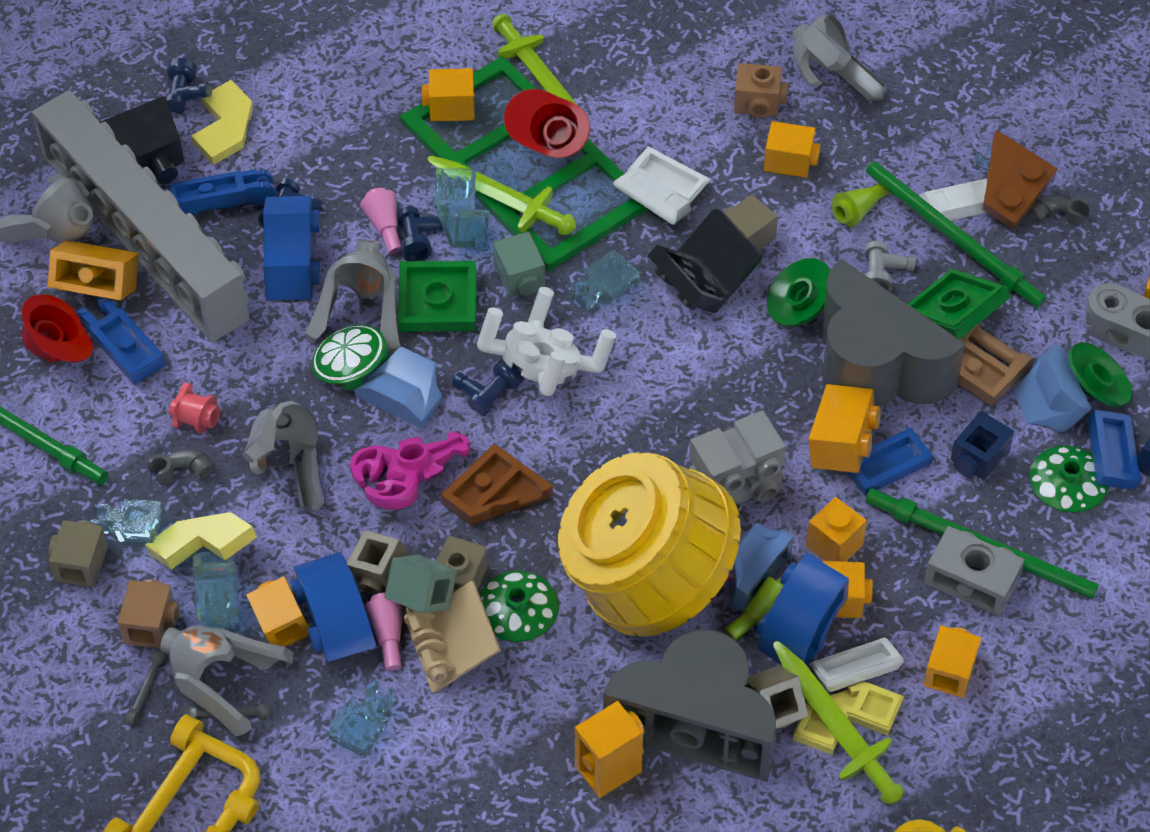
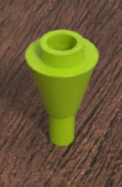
(853, 205)
(756, 608)

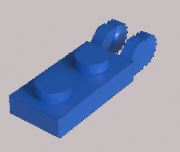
(223, 190)
(122, 340)

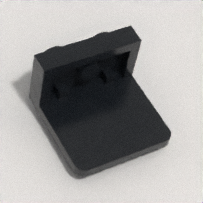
(708, 263)

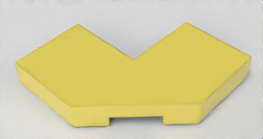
(228, 134)
(219, 533)
(862, 705)

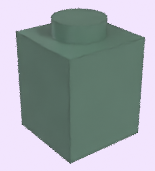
(519, 264)
(420, 583)

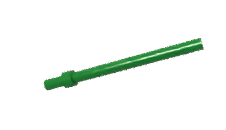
(1008, 276)
(69, 457)
(908, 511)

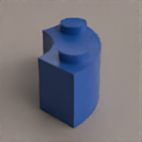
(290, 248)
(333, 607)
(803, 609)

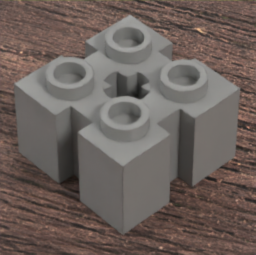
(742, 459)

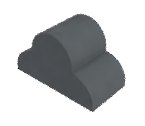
(884, 343)
(700, 704)

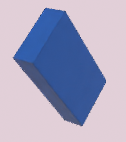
(1113, 449)
(891, 461)

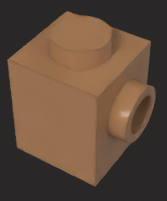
(759, 90)
(147, 613)

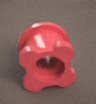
(194, 409)

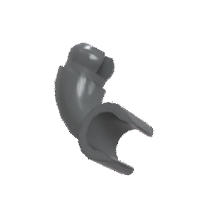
(1051, 204)
(190, 459)

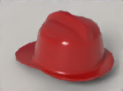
(546, 123)
(54, 330)

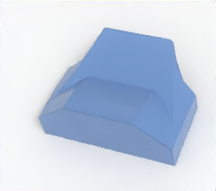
(403, 387)
(1051, 392)
(759, 556)

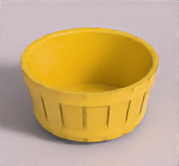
(664, 558)

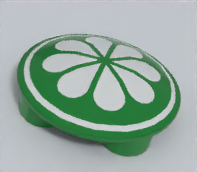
(349, 355)

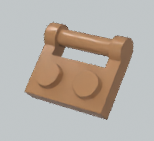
(986, 375)

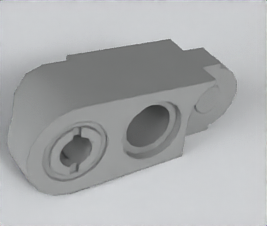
(1120, 318)

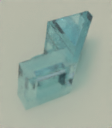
(455, 208)
(215, 590)

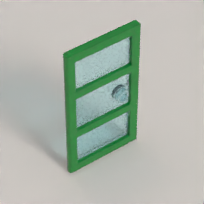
(578, 182)

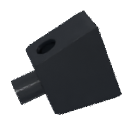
(151, 137)

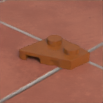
(1014, 180)
(494, 487)

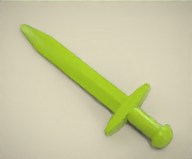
(523, 48)
(532, 209)
(863, 757)

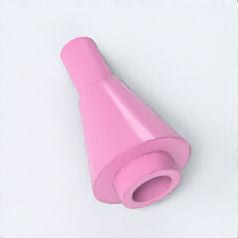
(382, 211)
(386, 622)

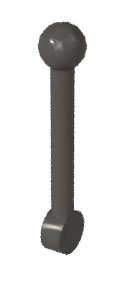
(158, 659)
(261, 711)

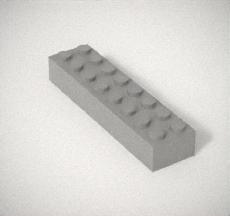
(144, 216)

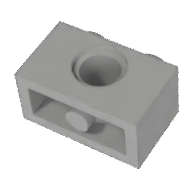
(986, 588)

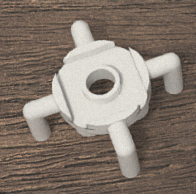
(542, 353)

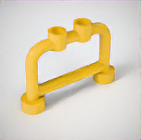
(190, 739)

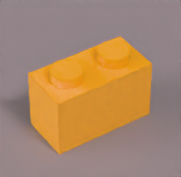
(93, 270)
(843, 428)
(609, 748)

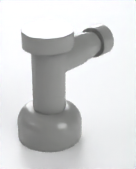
(879, 259)

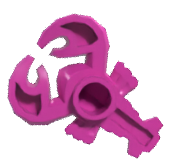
(406, 468)

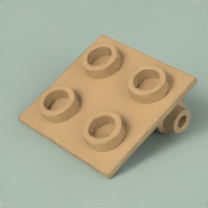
(452, 639)

